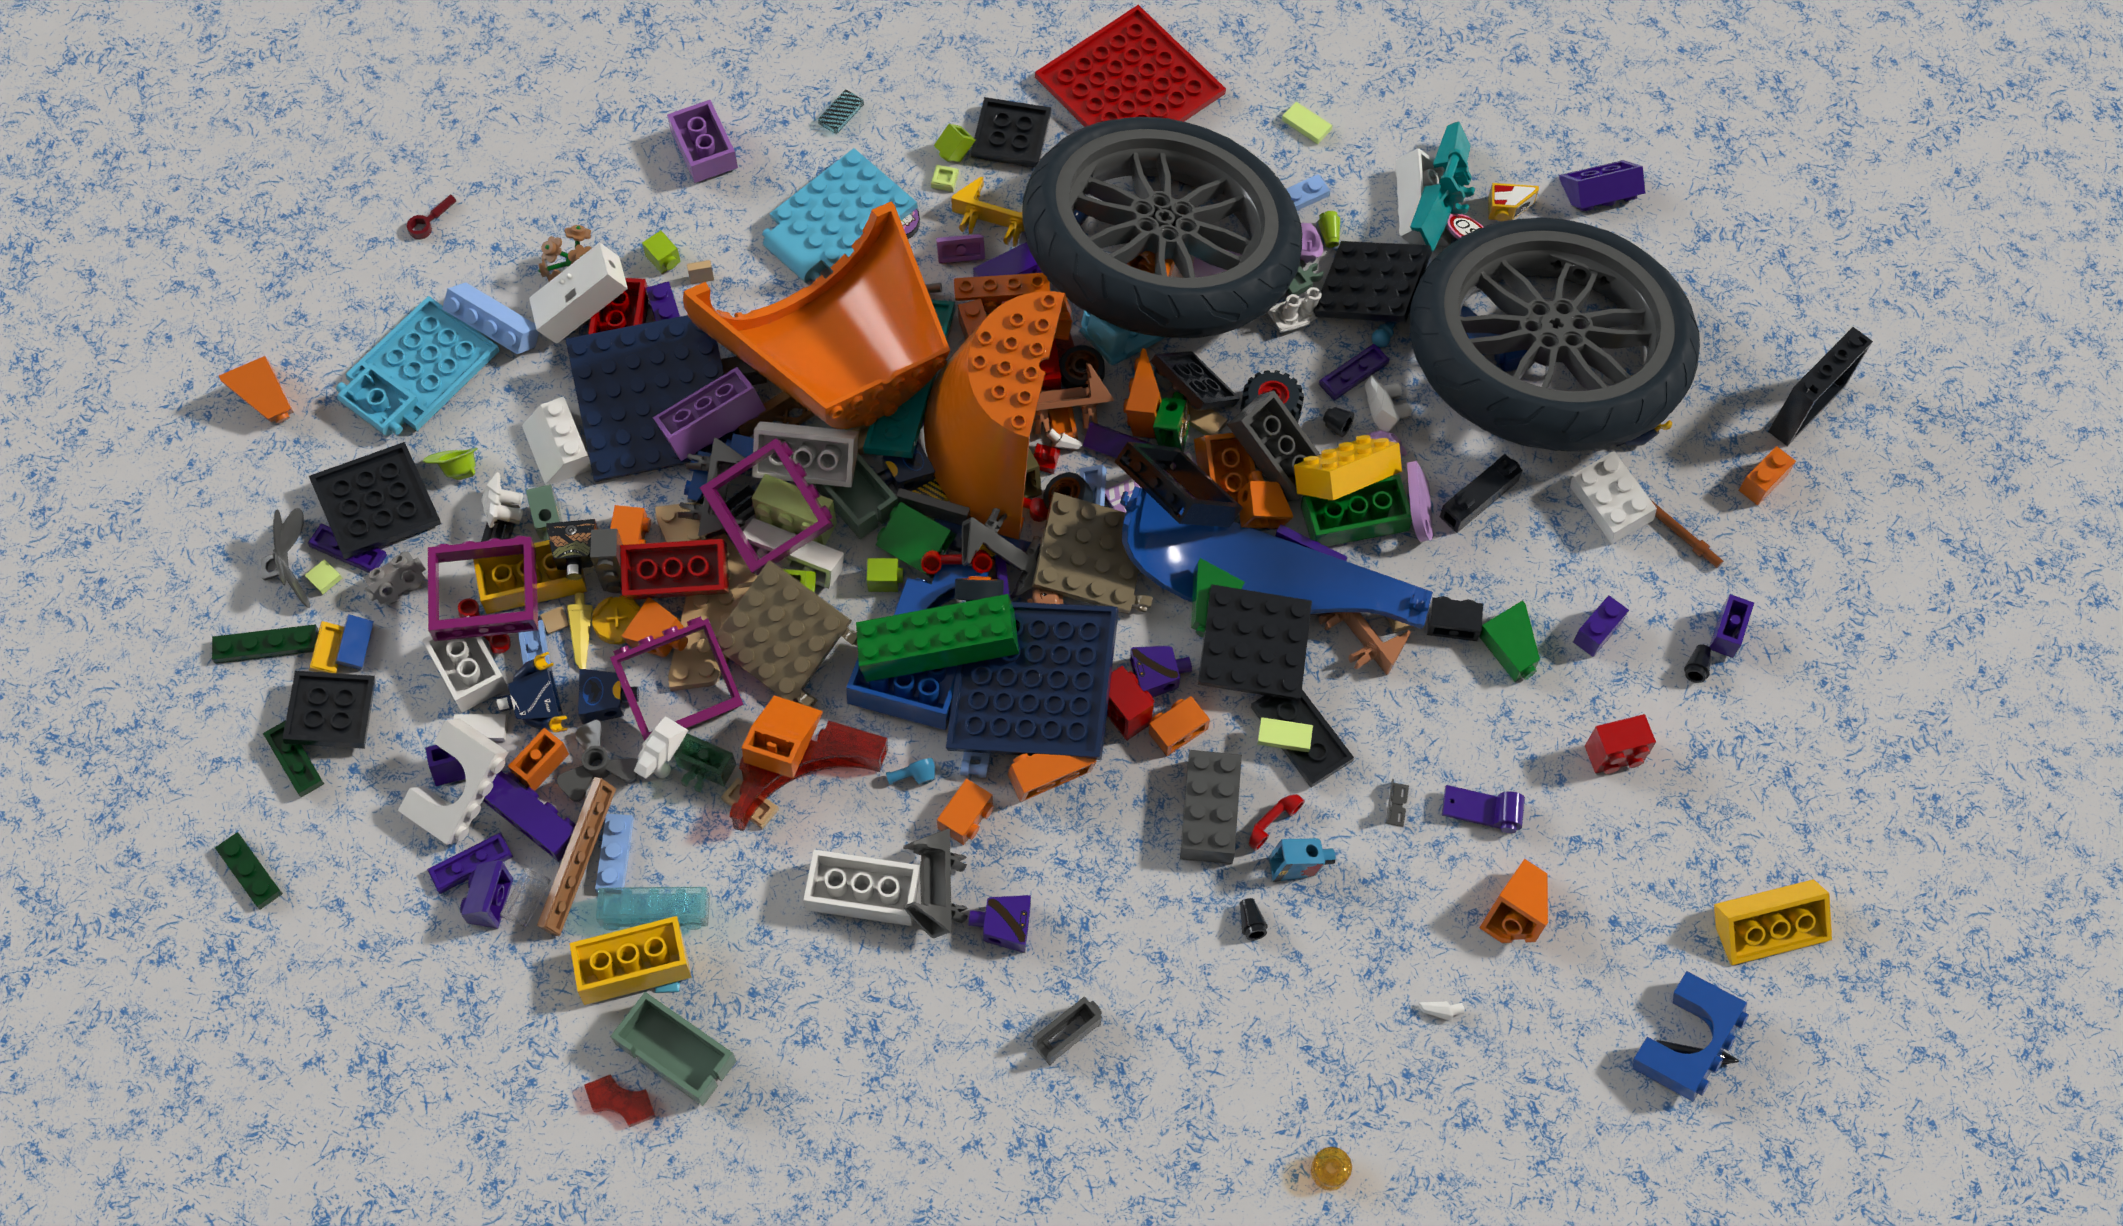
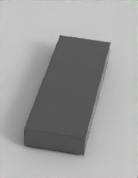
(934, 507)

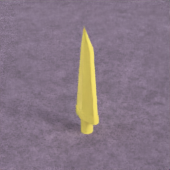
(580, 622)

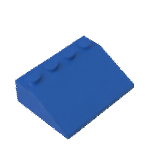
(914, 697)

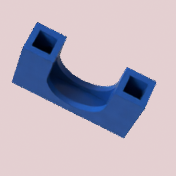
(1689, 1072)

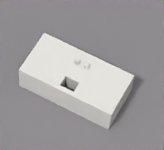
(578, 293)

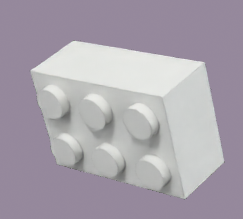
(1613, 497)
(466, 670)

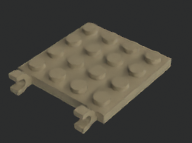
(1086, 556)
(783, 633)

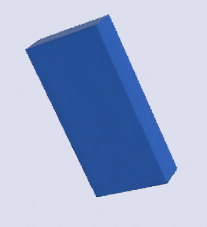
(354, 642)

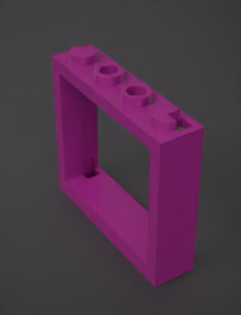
(731, 526)
(486, 624)
(670, 635)

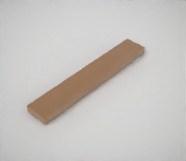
(576, 857)

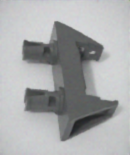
(719, 461)
(976, 534)
(936, 862)

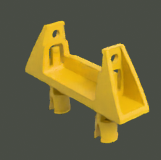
(967, 204)

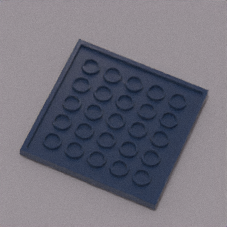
(631, 377)
(1048, 694)

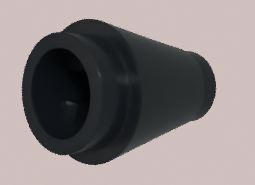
(1698, 664)
(1252, 920)

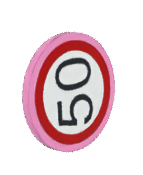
(1461, 225)

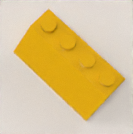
(1774, 921)
(629, 960)

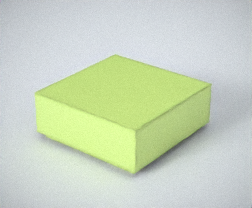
(944, 178)
(323, 576)

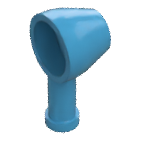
(922, 771)

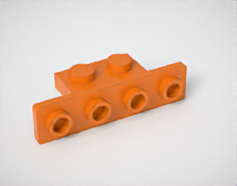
(998, 288)

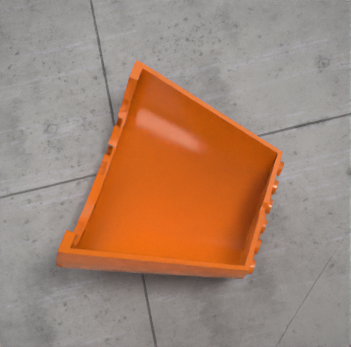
(846, 341)
(987, 404)

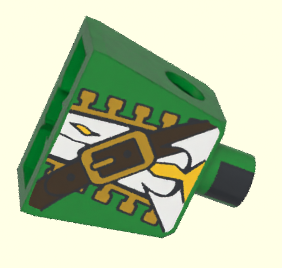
(1172, 422)

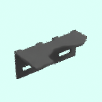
(1397, 804)

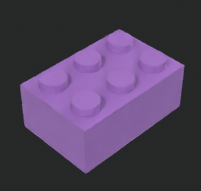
(702, 141)

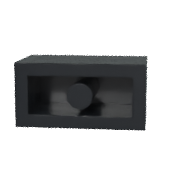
(1455, 618)

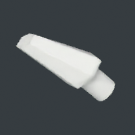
(1062, 440)
(1442, 1009)

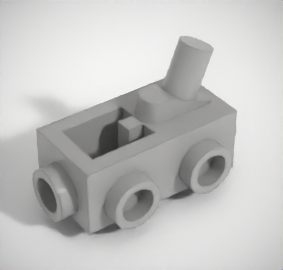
(394, 578)

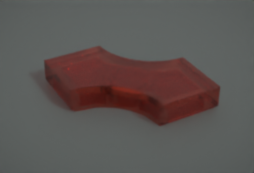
(608, 1096)

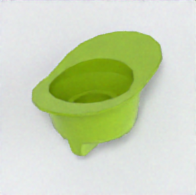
(455, 463)

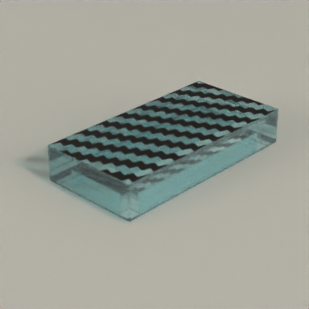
(841, 111)

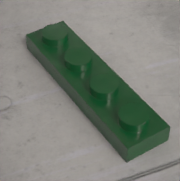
(264, 644)

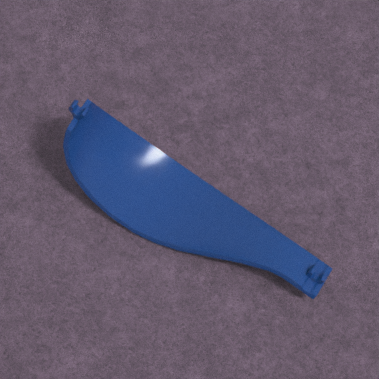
(1266, 564)

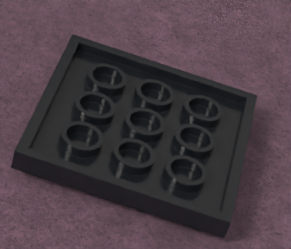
(1372, 281)
(374, 500)
(1255, 642)

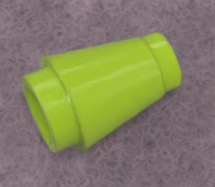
(1330, 228)

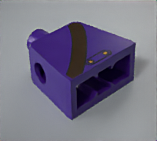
(1158, 668)
(1004, 921)

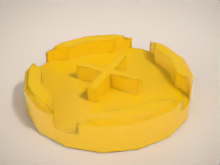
(613, 617)

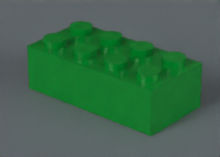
(1360, 515)

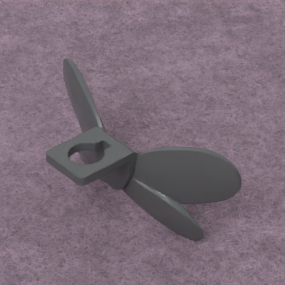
(284, 538)

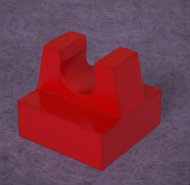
(1046, 457)

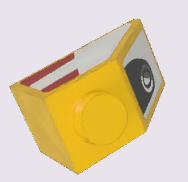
(1510, 200)

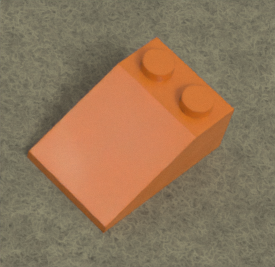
(1224, 461)
(1044, 772)

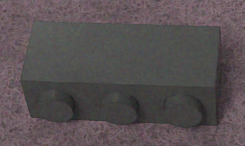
(607, 558)

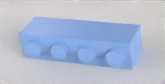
(491, 318)

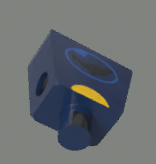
(907, 472)
(601, 696)

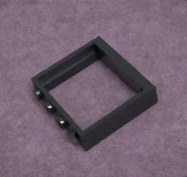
(1817, 388)
(1146, 466)

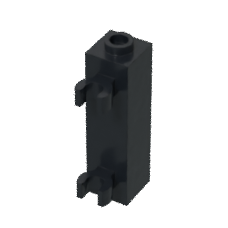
(1481, 493)

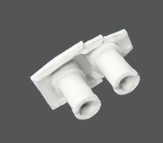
(1295, 311)
(1380, 401)
(494, 497)
(660, 748)

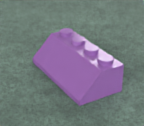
(709, 413)

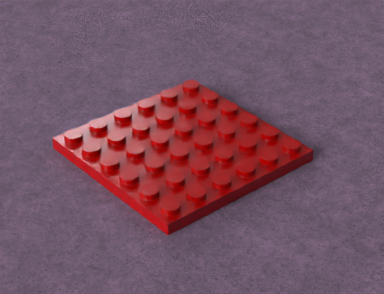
(1130, 72)

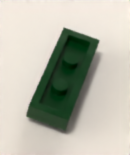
(294, 761)
(248, 870)

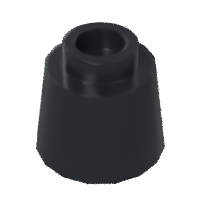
(1338, 420)

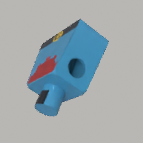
(1299, 858)

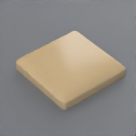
(554, 620)

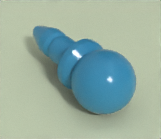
(1382, 336)

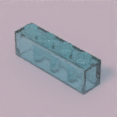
(648, 904)

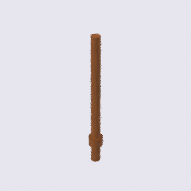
(1699, 547)

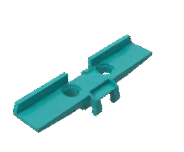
(1443, 198)

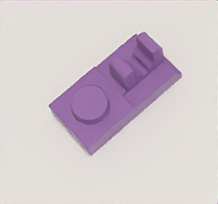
(960, 248)

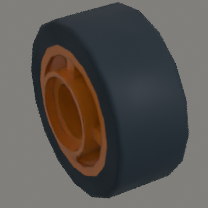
(977, 588)

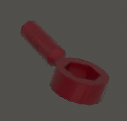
(421, 219)

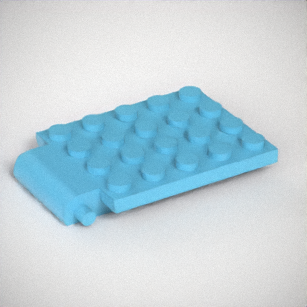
(830, 213)
(415, 369)

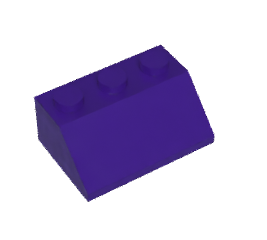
(1603, 184)

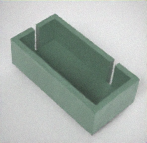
(864, 502)
(673, 1048)

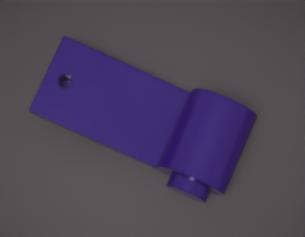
(1480, 808)

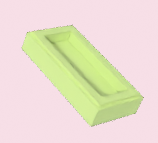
(1306, 122)
(1285, 734)

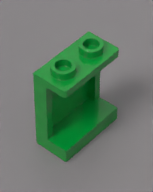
(912, 535)

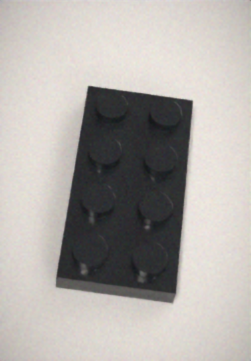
(1326, 750)

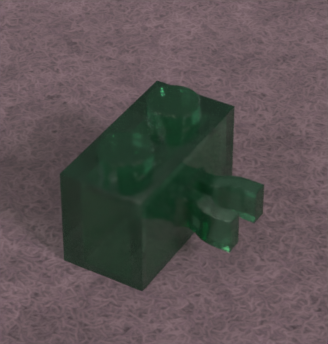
(704, 761)

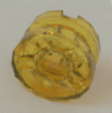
(1339, 1161)

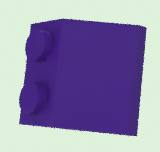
(486, 894)

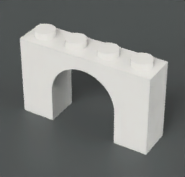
(481, 763)

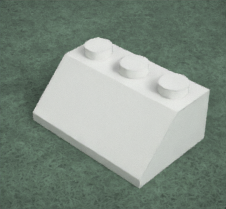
(556, 442)

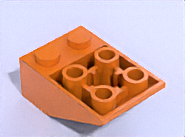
(1143, 398)
(780, 736)

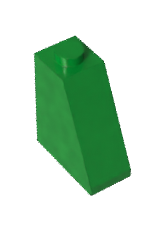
(1203, 576)
(1512, 641)

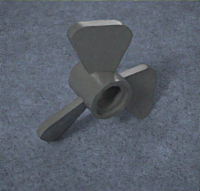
(576, 781)

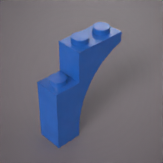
(739, 443)
(921, 595)

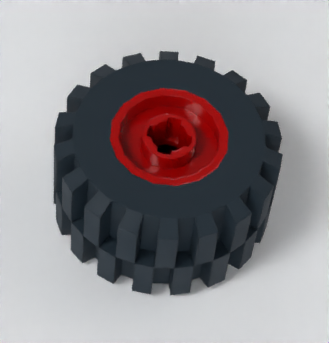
(1285, 388)

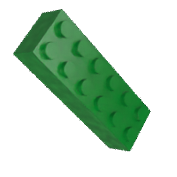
(937, 638)

